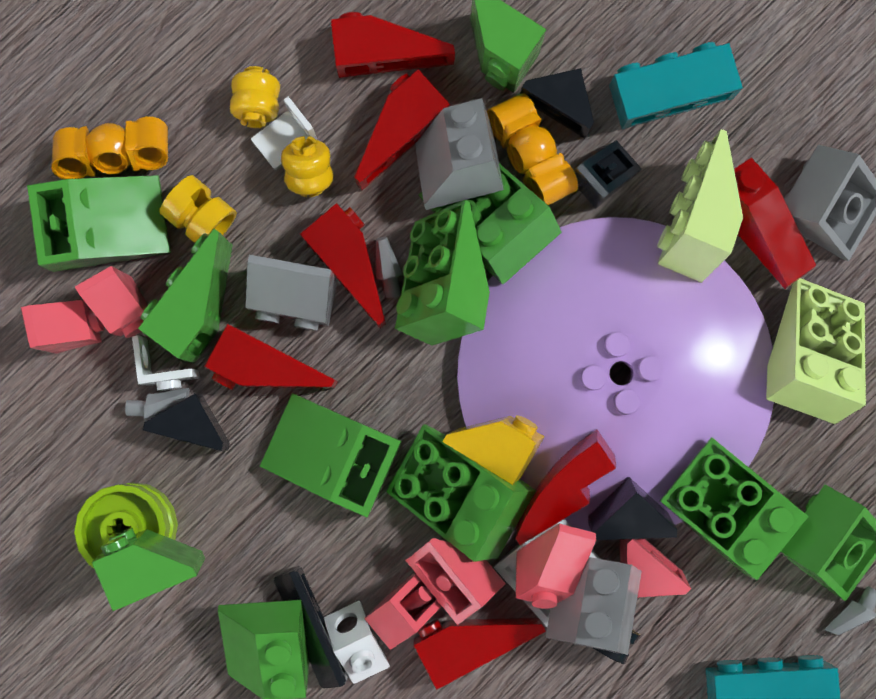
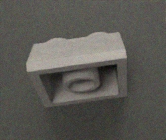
(458, 156)
(834, 200)
(289, 292)
(600, 609)

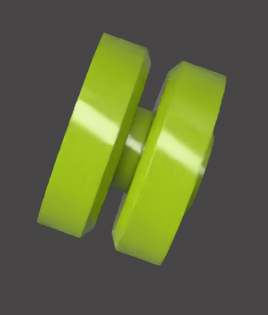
(122, 505)

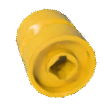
(193, 208)

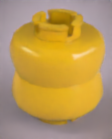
(255, 97)
(307, 166)

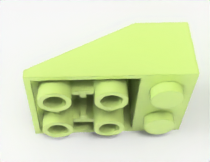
(704, 214)
(819, 354)

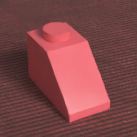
(114, 301)
(61, 326)
(552, 565)
(454, 578)
(403, 611)

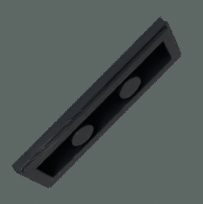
(325, 664)

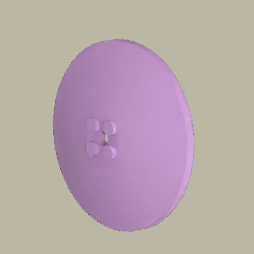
(604, 300)

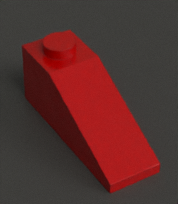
(377, 46)
(402, 122)
(770, 227)
(343, 249)
(253, 363)
(455, 650)

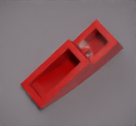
(566, 486)

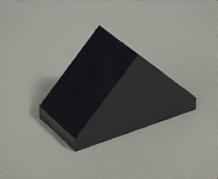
(562, 99)
(605, 173)
(190, 422)
(630, 515)

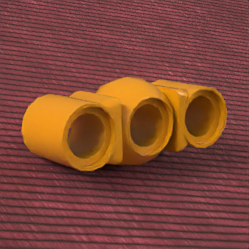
(110, 148)
(532, 149)

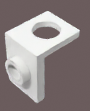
(281, 133)
(164, 380)
(357, 648)

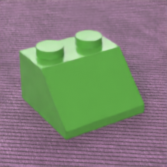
(504, 42)
(834, 542)
(143, 565)
(266, 647)

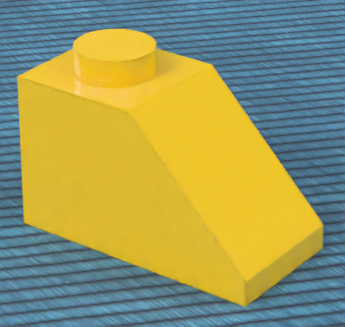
(499, 445)

